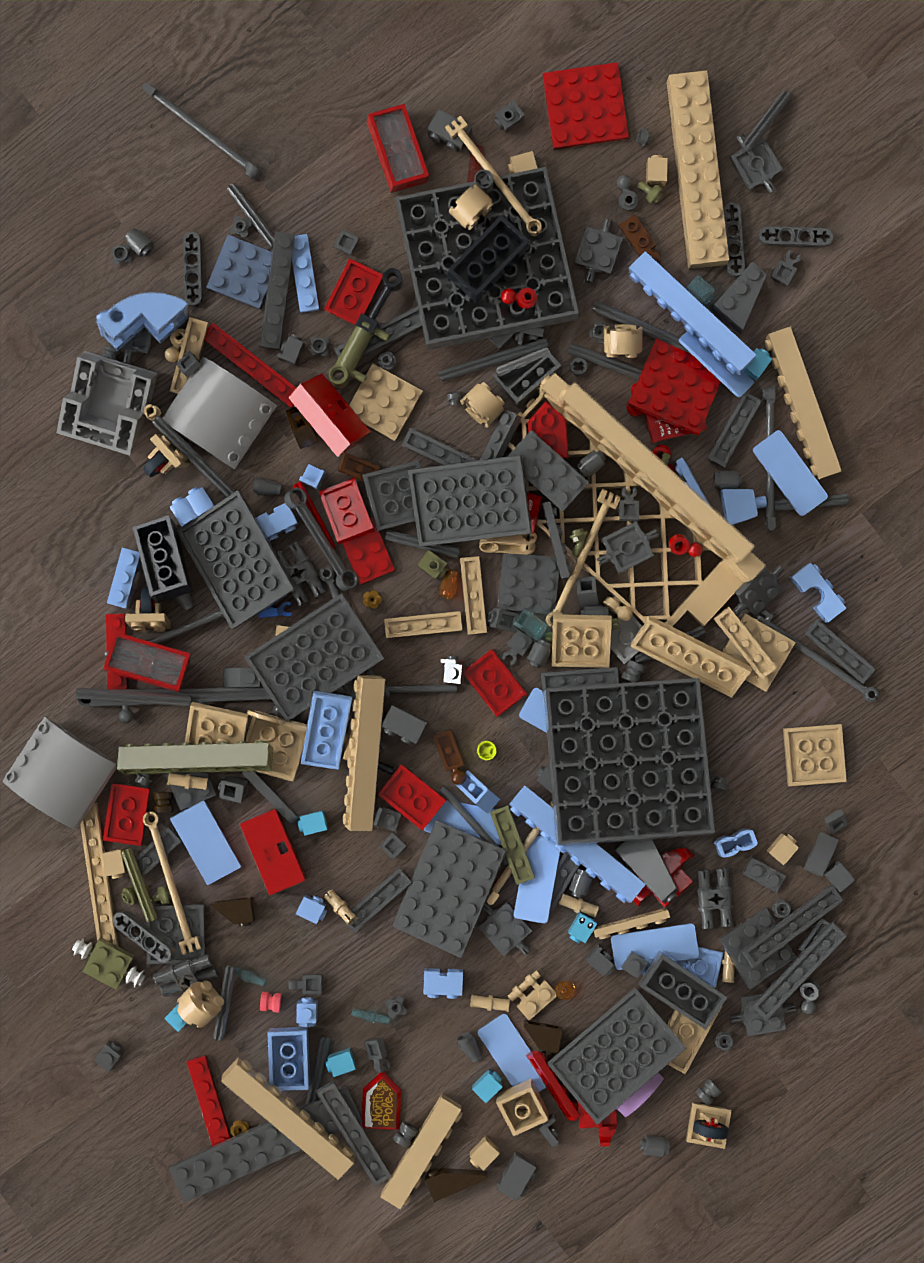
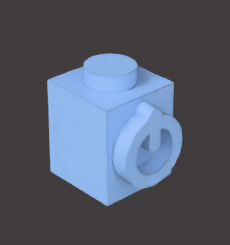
(307, 1012)

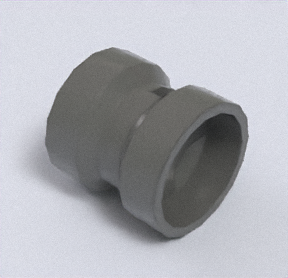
(484, 177)
(633, 672)
(708, 1092)
(405, 1134)

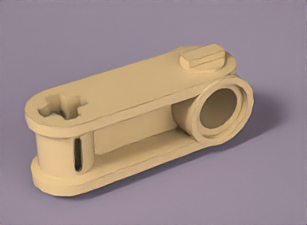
(509, 544)

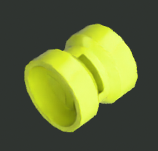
(486, 750)

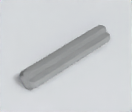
(517, 362)

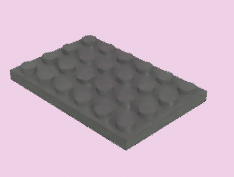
(470, 500)
(236, 560)
(314, 656)
(449, 888)
(616, 1056)

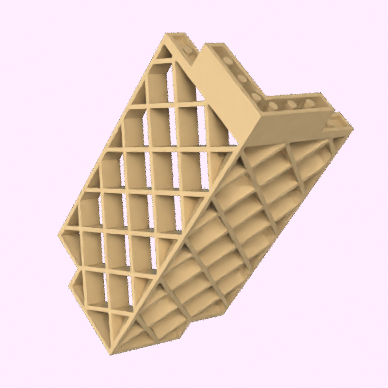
(674, 500)

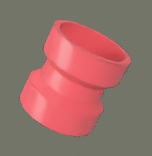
(270, 1002)

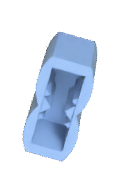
(192, 506)
(731, 844)

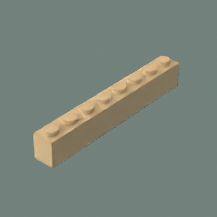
(802, 403)
(364, 752)
(288, 1118)

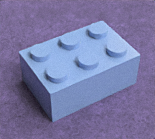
(289, 1058)

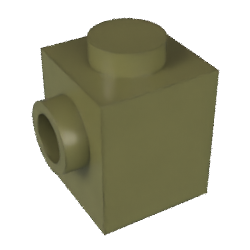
(433, 565)

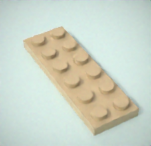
(691, 656)

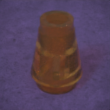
(448, 587)

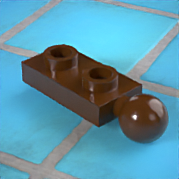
(639, 238)
(356, 466)
(450, 755)

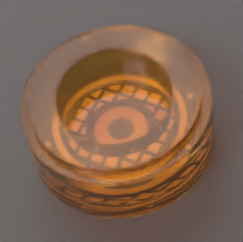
(565, 990)

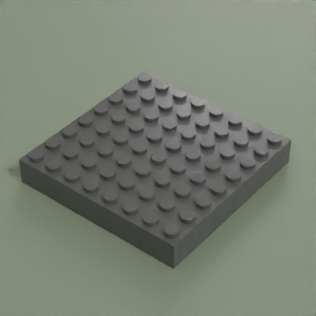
(438, 240)
(628, 762)

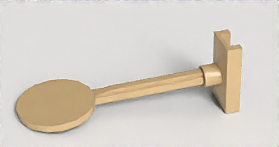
(346, 752)

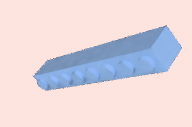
(692, 314)
(591, 856)

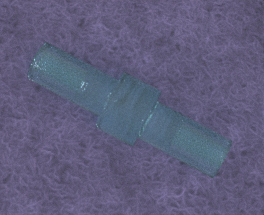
(248, 976)
(370, 1016)

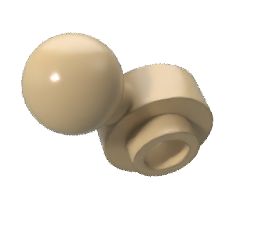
(172, 353)
(624, 613)

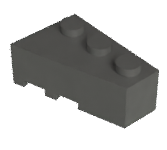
(740, 297)
(524, 381)

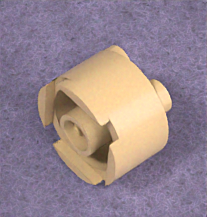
(471, 206)
(623, 340)
(483, 404)
(199, 1004)

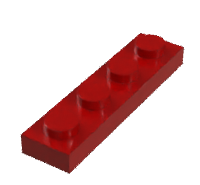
(115, 623)
(557, 1090)

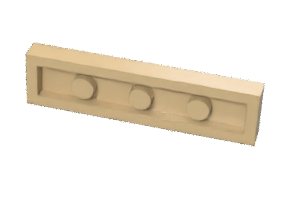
(193, 342)
(473, 595)
(423, 624)
(745, 643)
(639, 921)

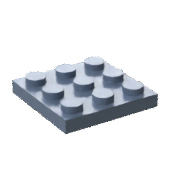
(241, 272)

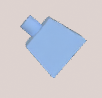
(740, 505)

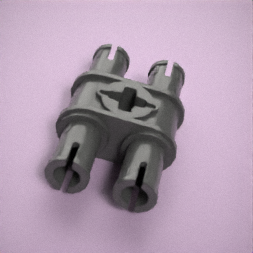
(309, 575)
(723, 904)
(185, 975)

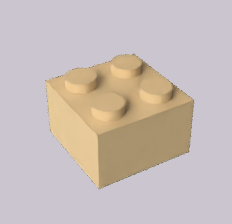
(522, 1107)

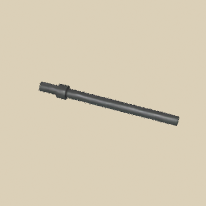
(470, 820)

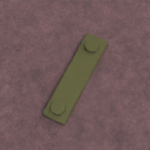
(512, 843)

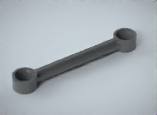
(321, 539)

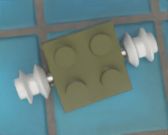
(108, 963)

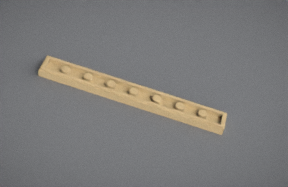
(98, 881)

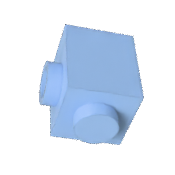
(312, 909)

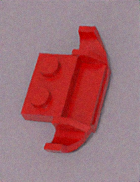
(674, 861)
(605, 1129)

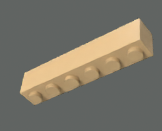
(423, 1147)

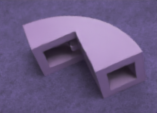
(640, 1096)

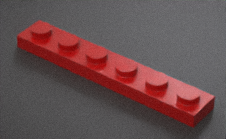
(250, 363)
(208, 1099)

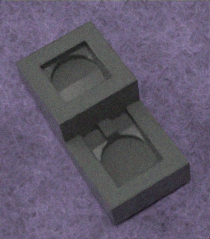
(821, 854)

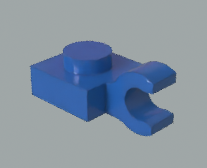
(274, 612)

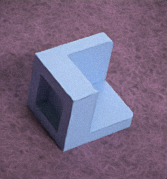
(313, 477)

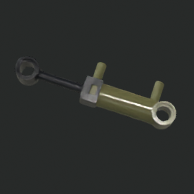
(365, 329)

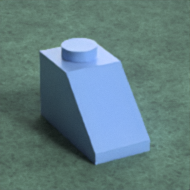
(478, 792)

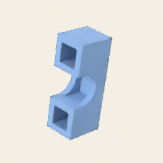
(122, 585)
(830, 603)

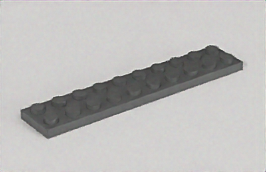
(246, 1152)

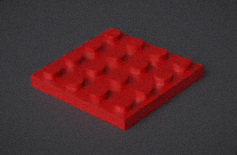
(585, 105)
(675, 388)

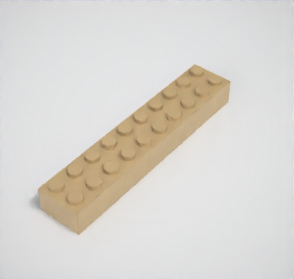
(697, 169)

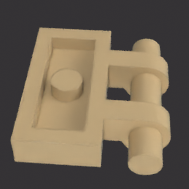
(536, 999)

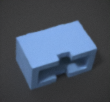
(277, 522)
(443, 983)

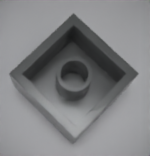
(404, 724)

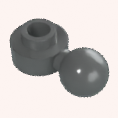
(624, 183)
(808, 1006)

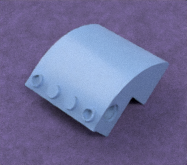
(155, 311)

